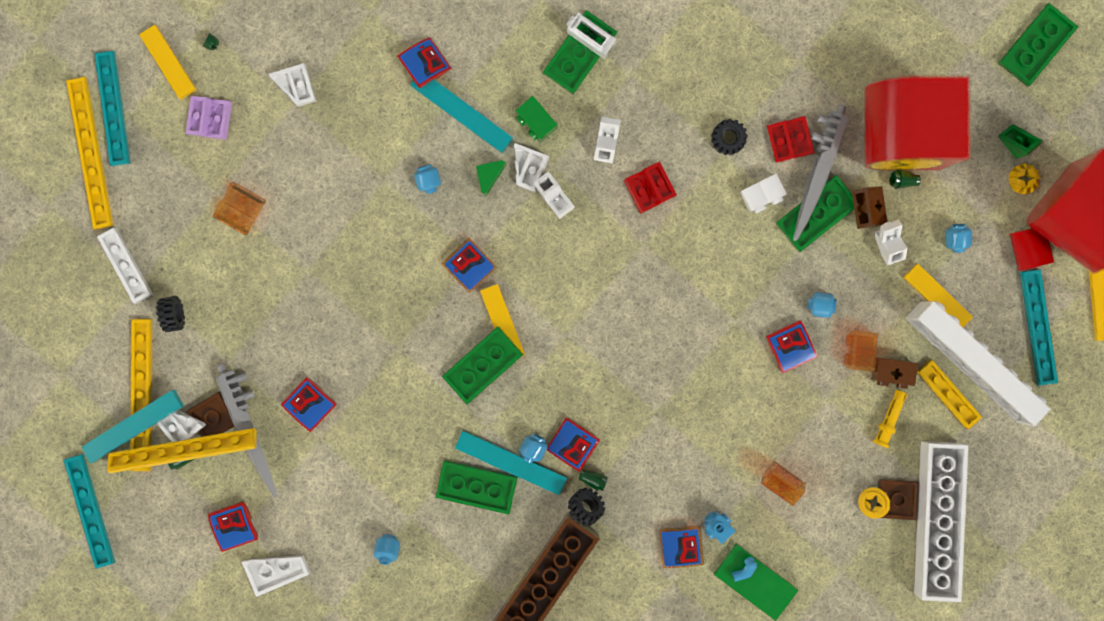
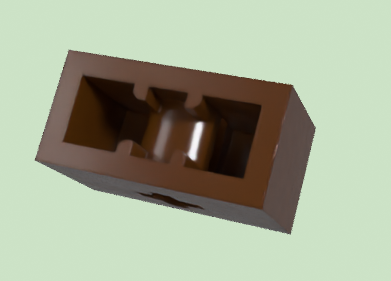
(869, 207)
(905, 373)

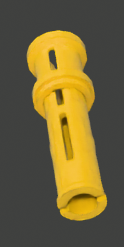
(887, 428)

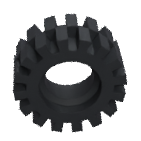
(734, 126)
(170, 314)
(580, 512)

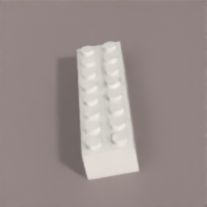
(977, 363)
(941, 521)

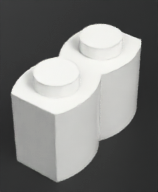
(763, 193)

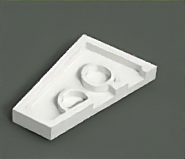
(272, 573)

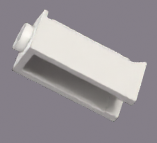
(600, 50)

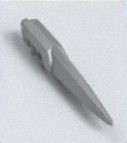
(828, 146)
(236, 405)

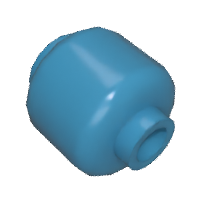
(427, 178)
(958, 237)
(822, 305)
(533, 448)
(386, 549)

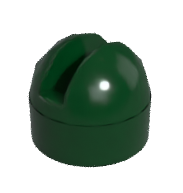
(211, 42)

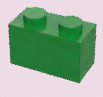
(536, 119)

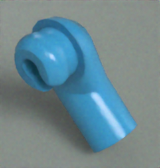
(747, 571)

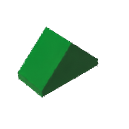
(1019, 141)
(489, 174)

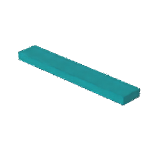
(112, 108)
(465, 114)
(1038, 327)
(132, 426)
(510, 462)
(89, 511)

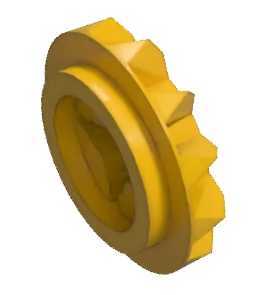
(1019, 185)
(866, 506)

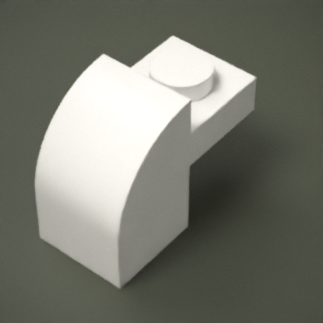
(607, 139)
(553, 195)
(890, 243)

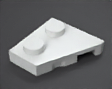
(296, 84)
(529, 166)
(180, 426)

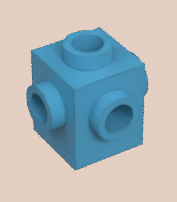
(721, 532)

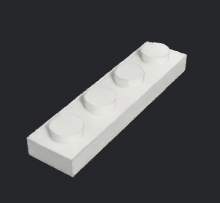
(125, 265)

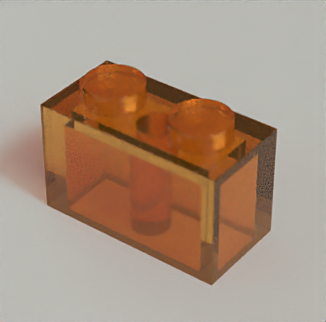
(861, 350)
(783, 483)

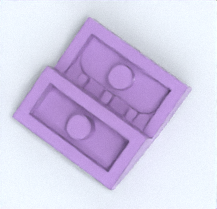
(208, 117)

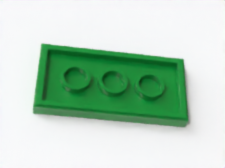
(1038, 44)
(575, 60)
(832, 206)
(482, 365)
(476, 487)
(762, 589)

